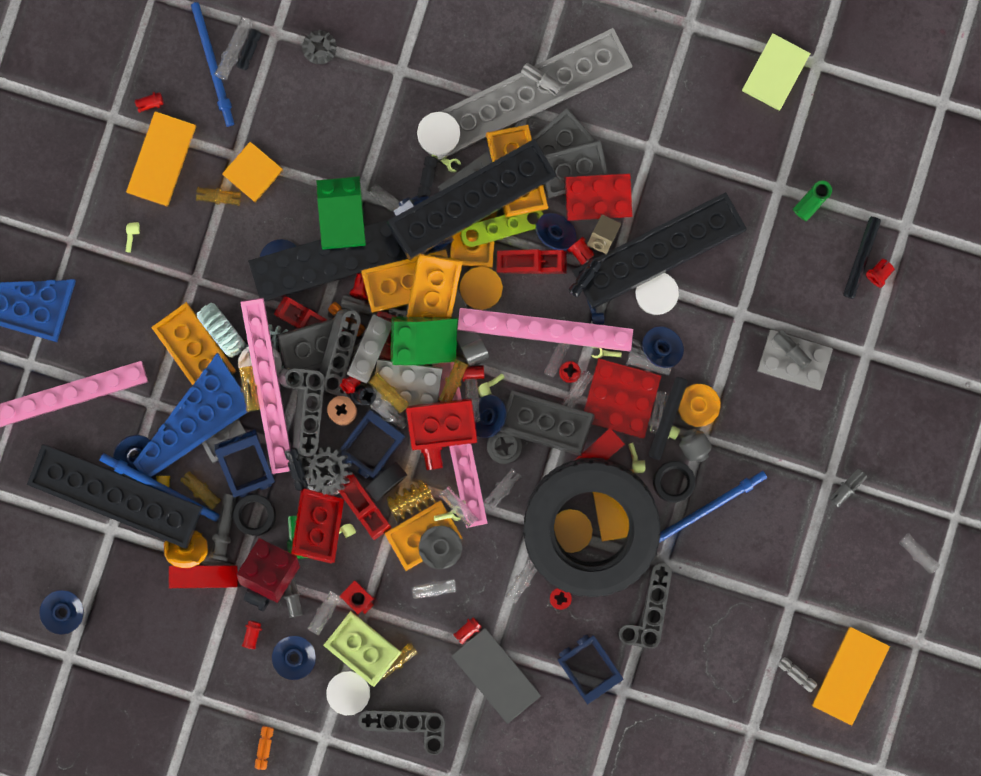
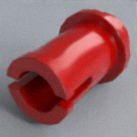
(149, 102)
(474, 372)
(349, 384)
(467, 630)
(251, 634)

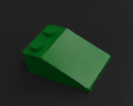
(341, 212)
(423, 340)

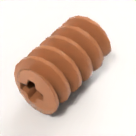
(341, 402)

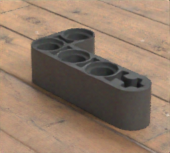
(469, 342)
(343, 352)
(302, 412)
(650, 604)
(402, 726)

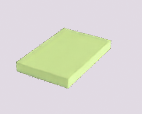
(776, 72)
(362, 648)

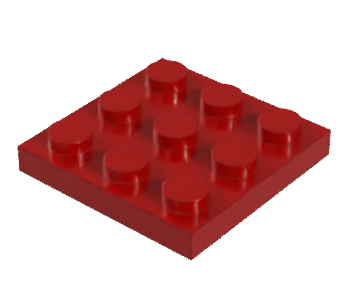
(622, 398)

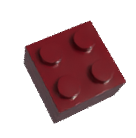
(268, 570)

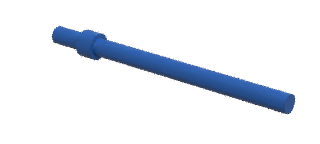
(224, 103)
(122, 467)
(745, 486)

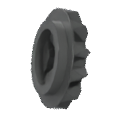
(319, 57)
(499, 455)

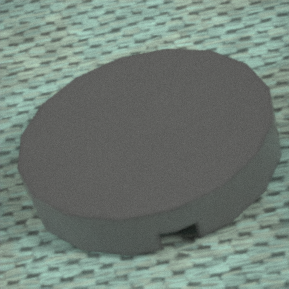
(440, 547)

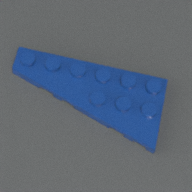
(35, 306)
(201, 413)

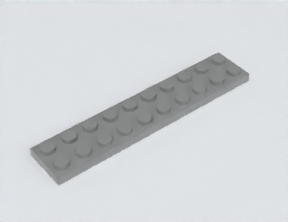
(521, 98)

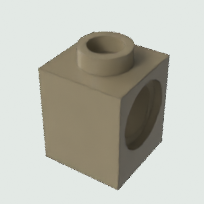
(604, 234)

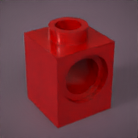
(348, 594)

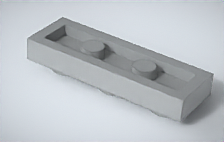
(369, 349)

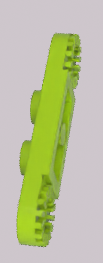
(498, 228)

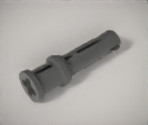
(221, 538)

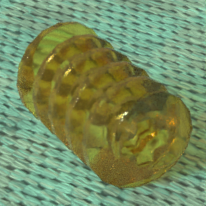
(410, 500)

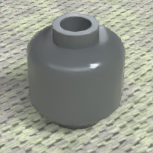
(695, 445)

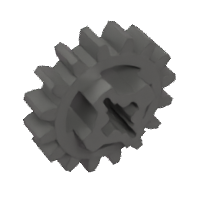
(337, 469)

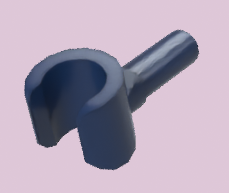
(597, 318)

